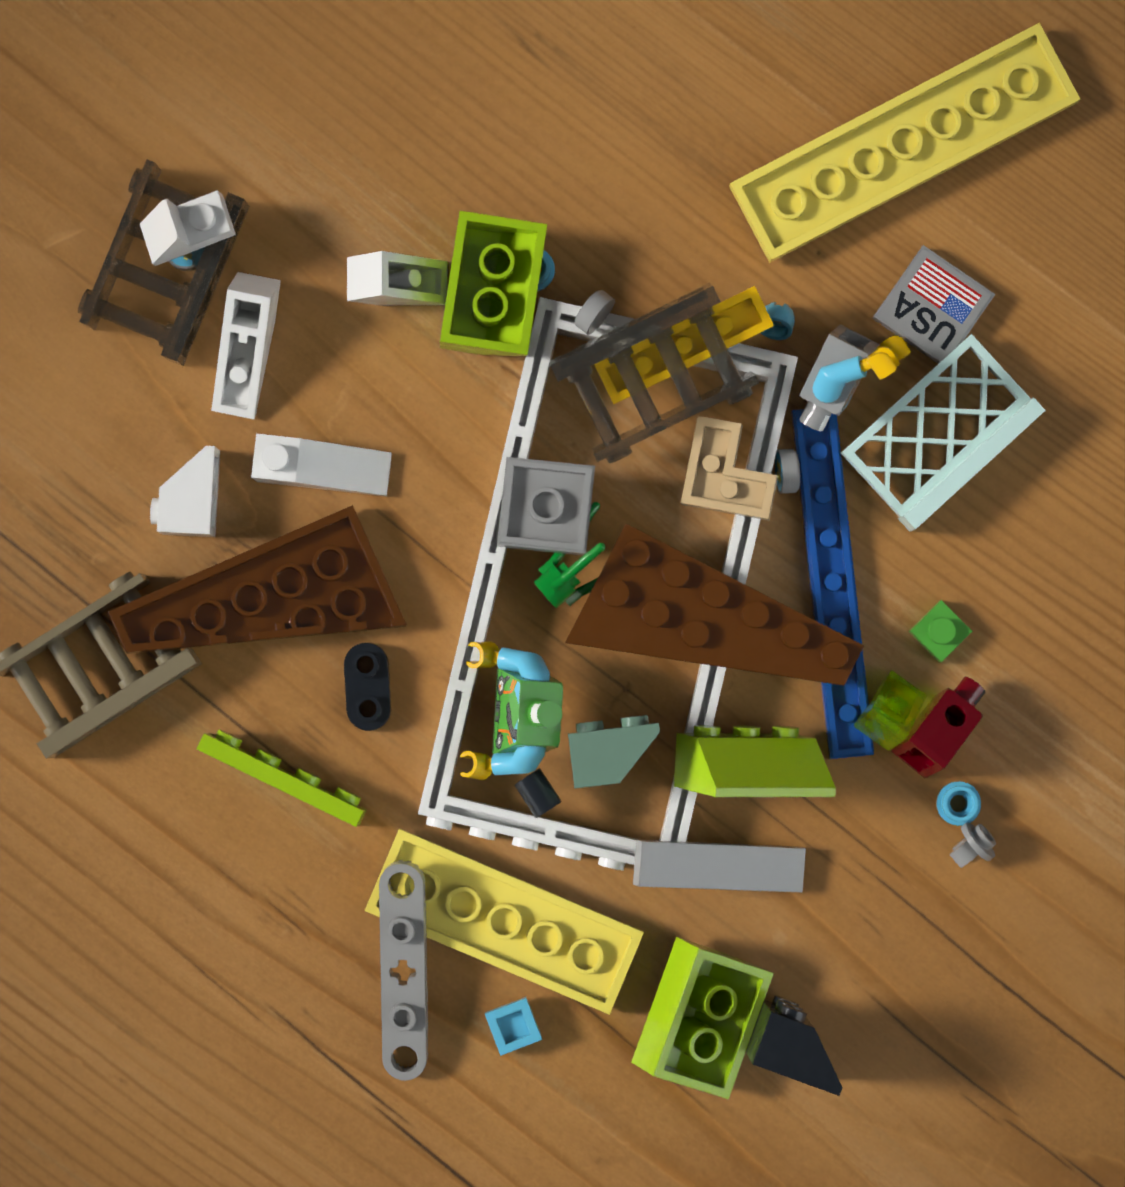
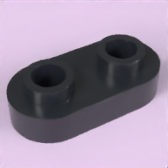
(367, 686)

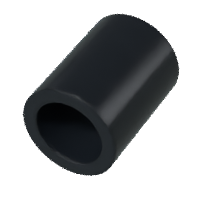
(537, 793)

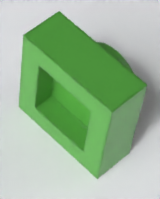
(940, 631)

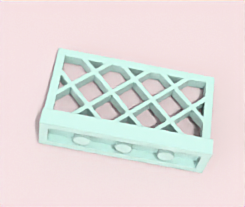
(966, 462)

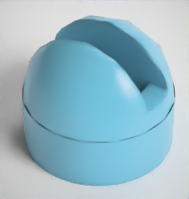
(782, 314)

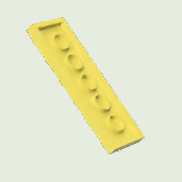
(515, 923)

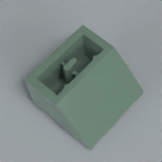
(608, 755)

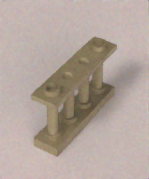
(96, 708)

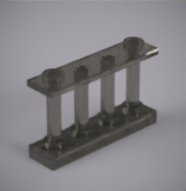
(191, 297)
(617, 348)

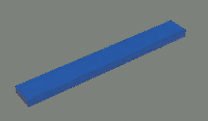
(832, 576)

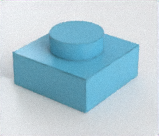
(513, 1026)

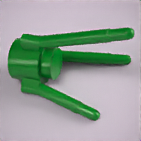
(560, 582)

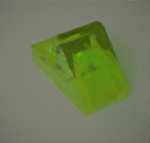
(891, 712)

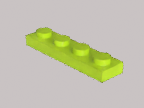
(266, 769)

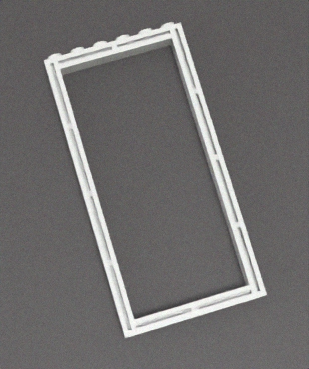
(527, 831)

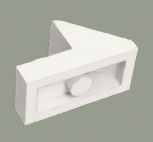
(184, 228)

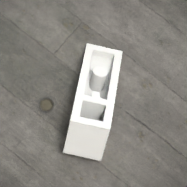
(245, 344)
(320, 465)

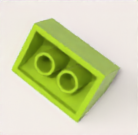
(492, 285)
(751, 763)
(702, 1018)

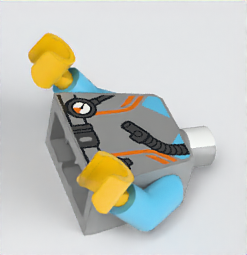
(840, 369)

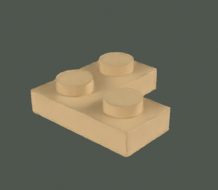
(716, 483)

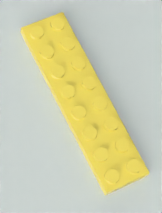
(904, 142)

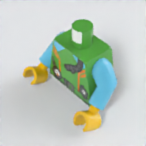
(525, 712)

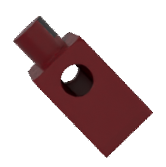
(934, 740)

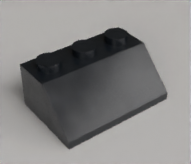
(790, 1046)

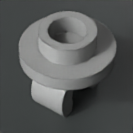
(976, 842)

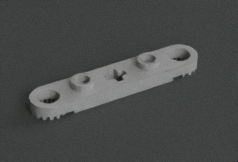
(403, 1002)

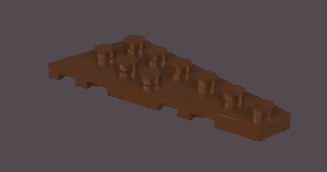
(290, 587)
(682, 610)

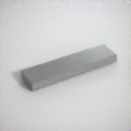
(719, 866)

